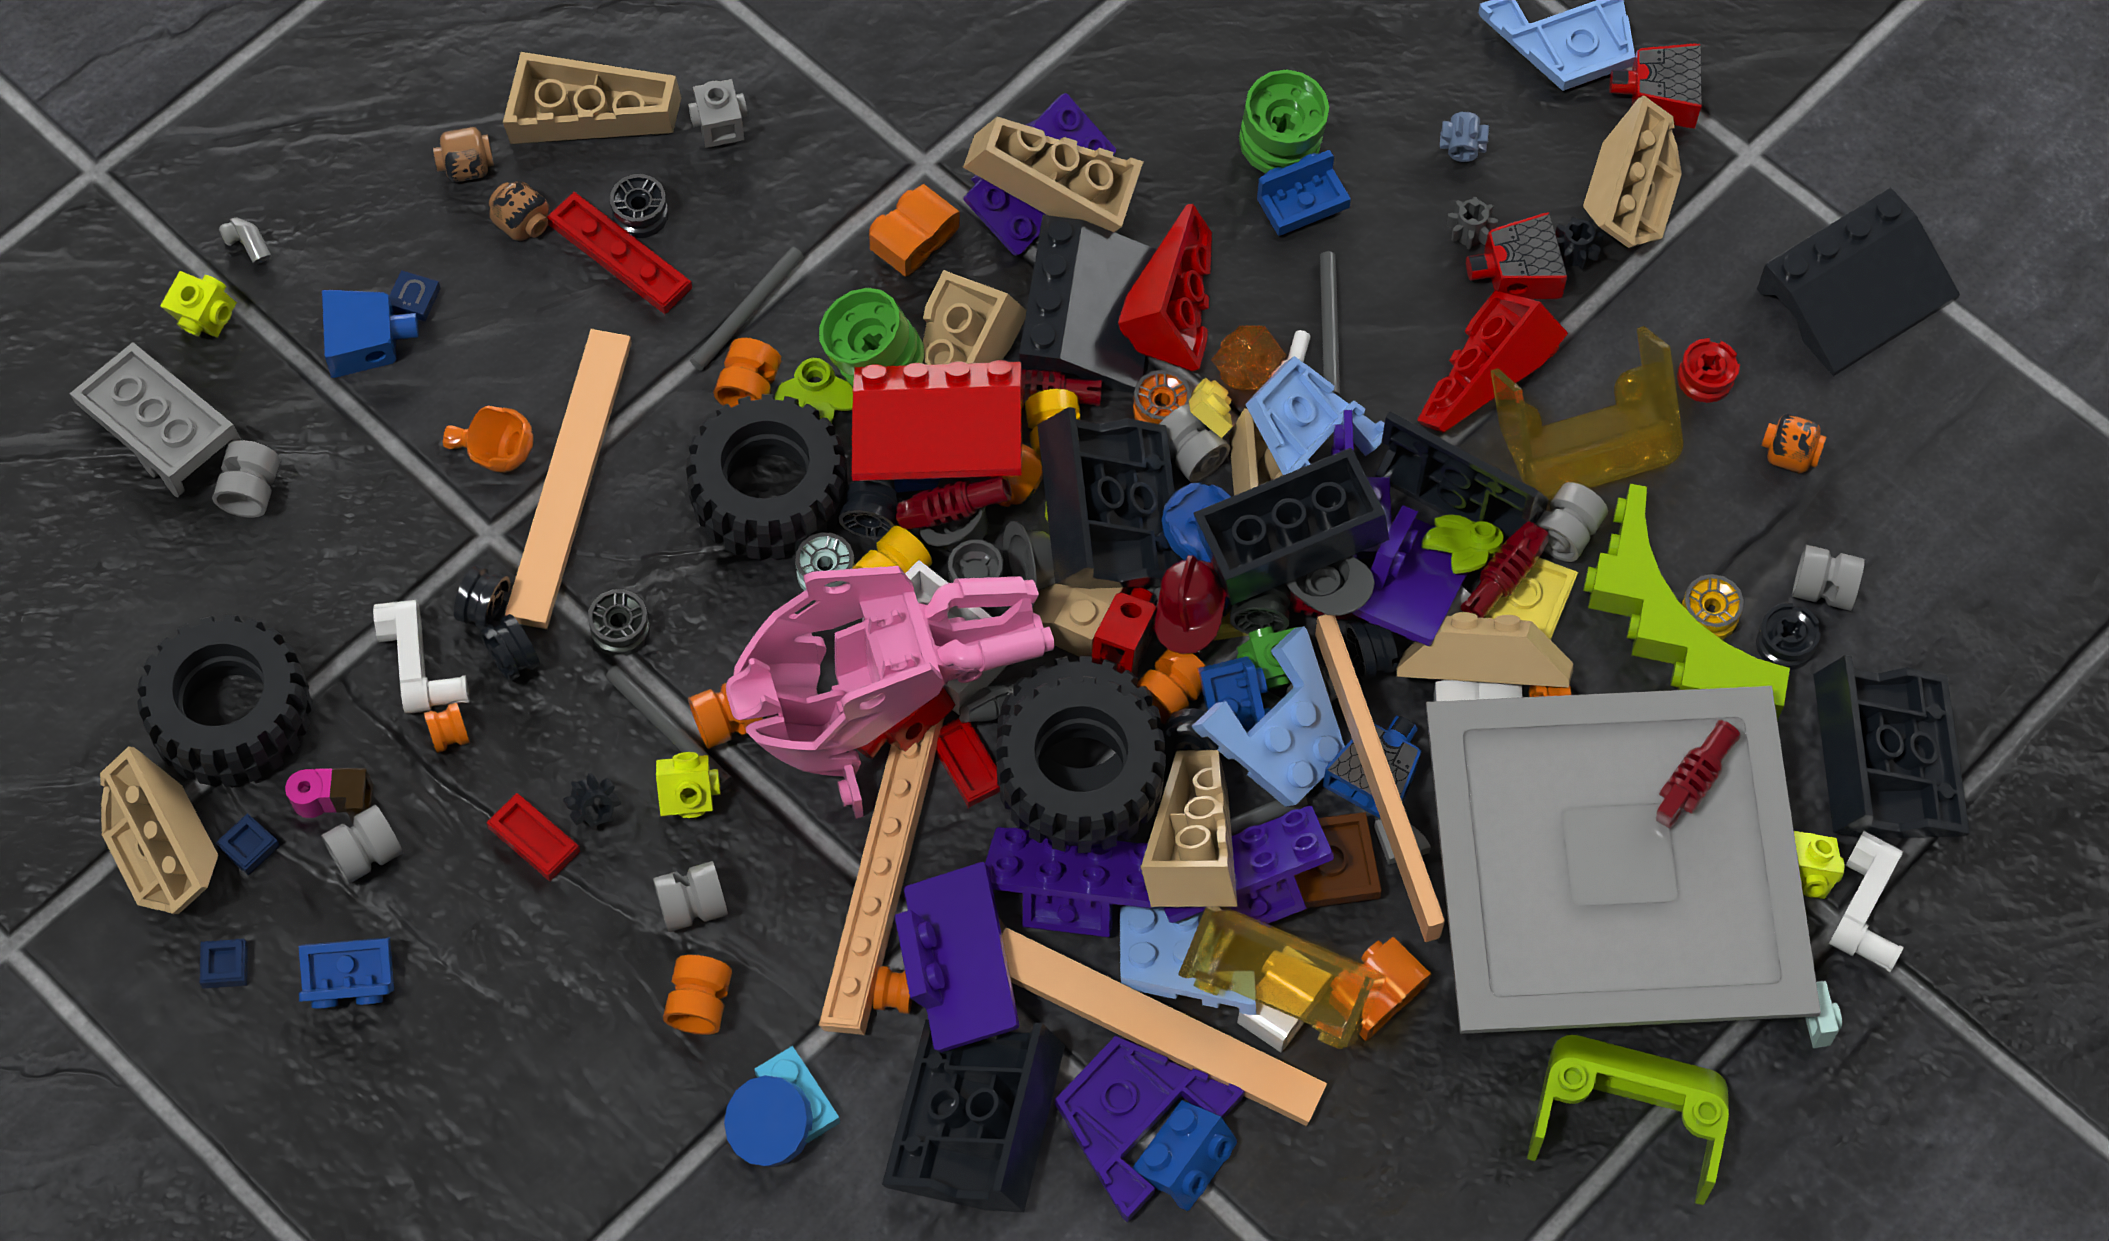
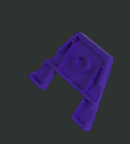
(1121, 1100)

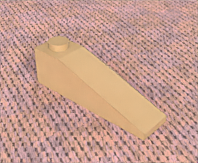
(969, 322)
(1074, 614)

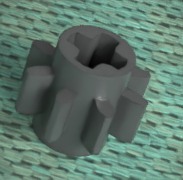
(1471, 222)

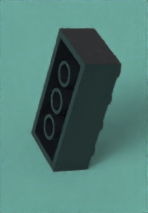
(1291, 526)

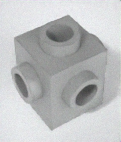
(718, 112)

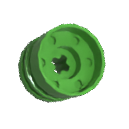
(1283, 119)
(868, 330)

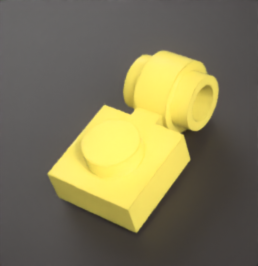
(1211, 406)

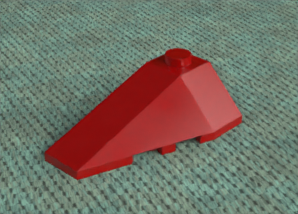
(1169, 296)
(1503, 335)

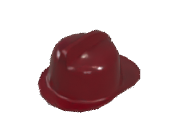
(1189, 606)

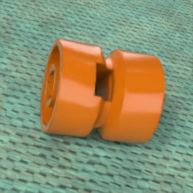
(747, 371)
(1173, 682)
(715, 717)
(697, 994)

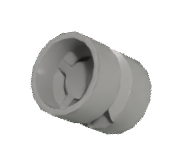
(1195, 449)
(246, 479)
(1572, 520)
(1828, 577)
(362, 844)
(690, 896)

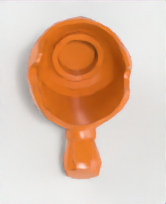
(495, 439)

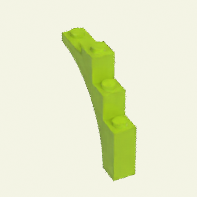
(1661, 627)

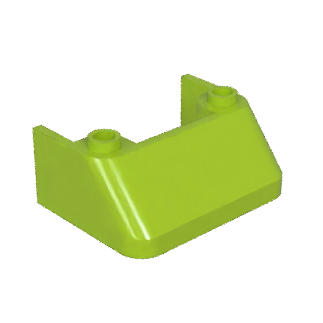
(1588, 1064)

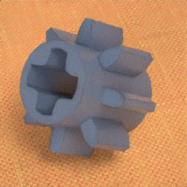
(1464, 136)

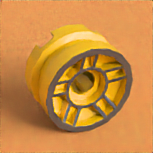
(1720, 593)

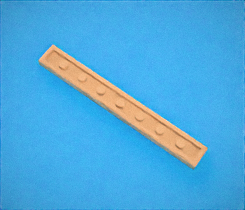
(568, 479)
(1379, 778)
(878, 886)
(1161, 1028)

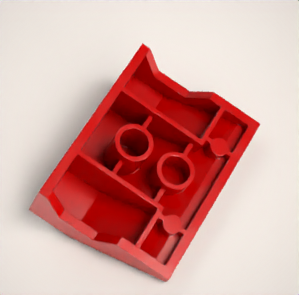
(937, 421)

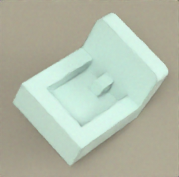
(1826, 1026)

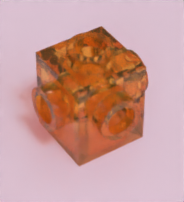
(1248, 357)

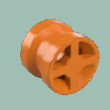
(446, 727)
(891, 991)

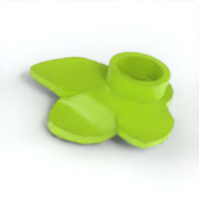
(825, 396)
(1466, 540)

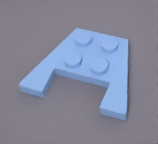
(1568, 45)
(1299, 414)
(1294, 739)
(1154, 954)

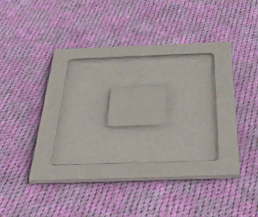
(1587, 906)

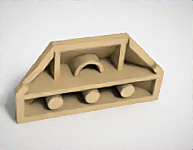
(1636, 176)
(1488, 651)
(154, 834)

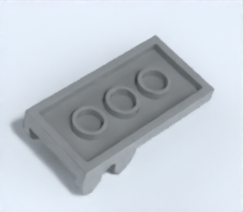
(154, 416)

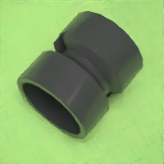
(975, 560)

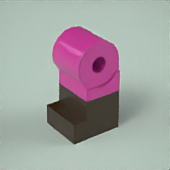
(330, 791)

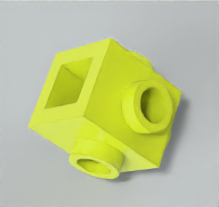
(199, 304)
(686, 785)
(1818, 863)

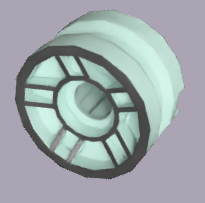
(823, 550)

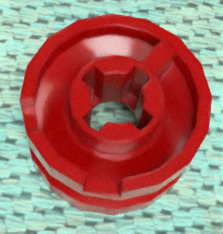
(1710, 384)

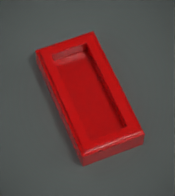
(967, 762)
(533, 836)

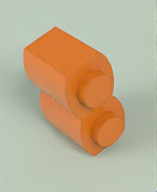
(913, 229)
(1403, 982)

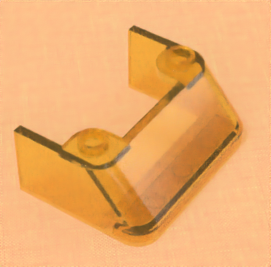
(1602, 444)
(1282, 973)

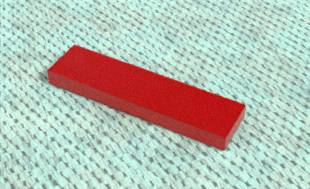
(619, 252)

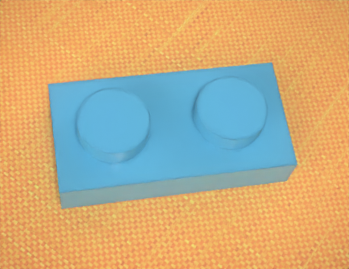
(792, 1068)

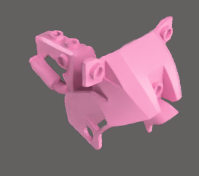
(881, 665)

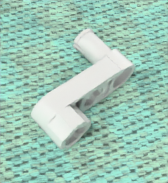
(403, 623)
(1875, 861)

